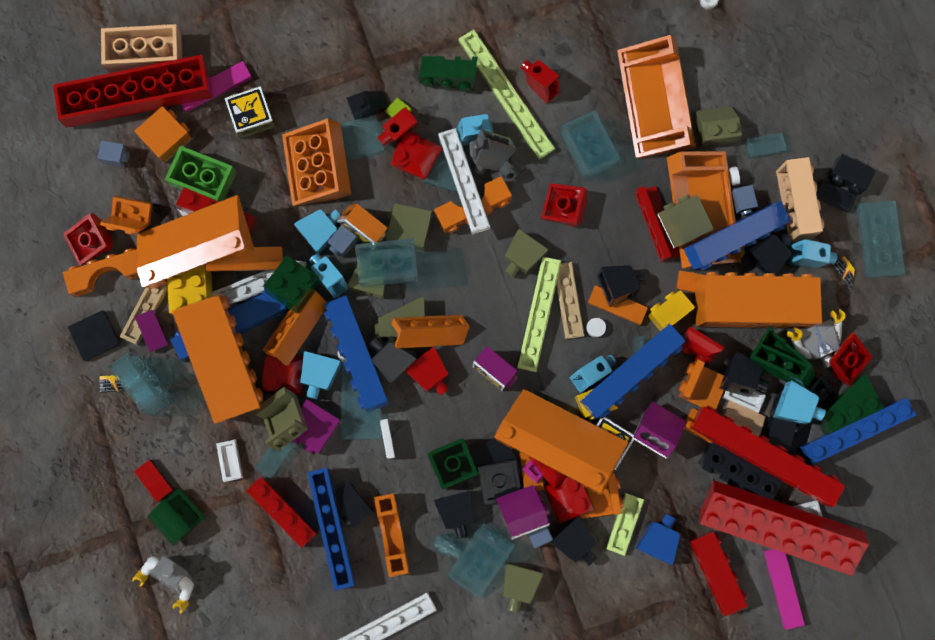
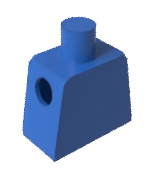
(660, 540)

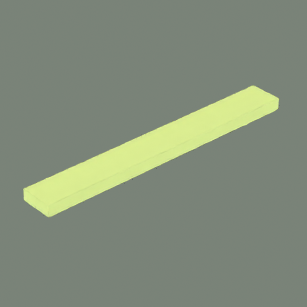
(507, 95)

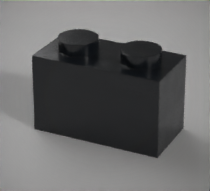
(851, 174)

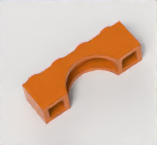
(452, 216)
(82, 279)
(392, 535)

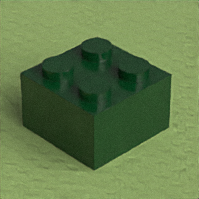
(291, 284)
(452, 463)

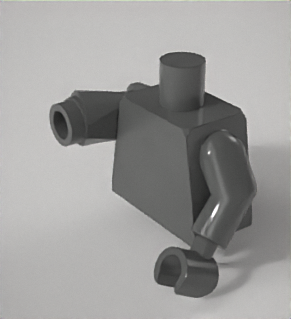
(493, 153)

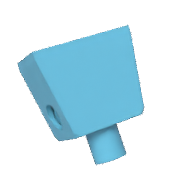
(470, 127)
(318, 229)
(811, 254)
(328, 275)
(592, 372)
(318, 373)
(798, 405)

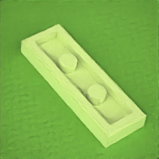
(625, 524)

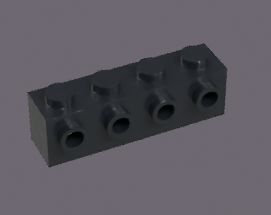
(738, 471)

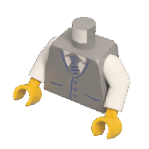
(820, 339)
(171, 576)

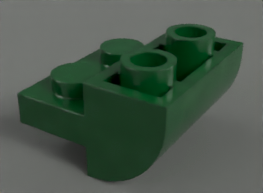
(175, 517)

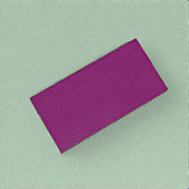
(151, 330)

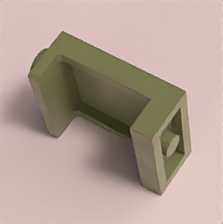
(282, 418)

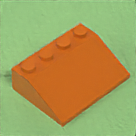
(316, 163)

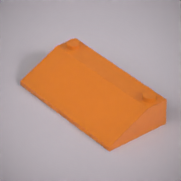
(656, 97)
(708, 177)
(192, 242)
(561, 441)

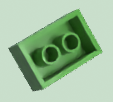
(200, 174)

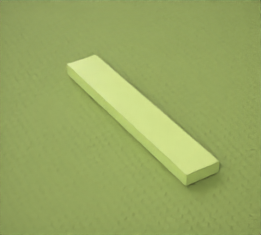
(539, 314)

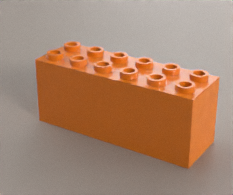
(758, 301)
(218, 357)

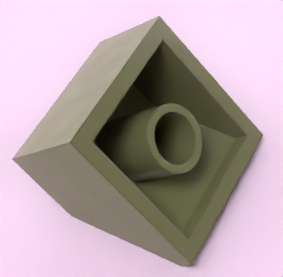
(717, 126)

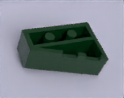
(448, 73)
(782, 360)
(851, 405)

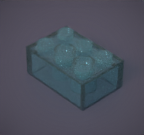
(589, 145)
(386, 262)
(140, 384)

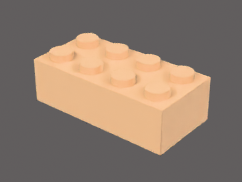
(139, 46)
(800, 199)

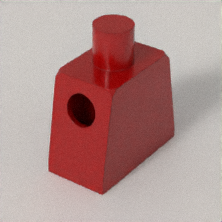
(541, 80)
(405, 122)
(429, 372)

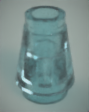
(445, 545)

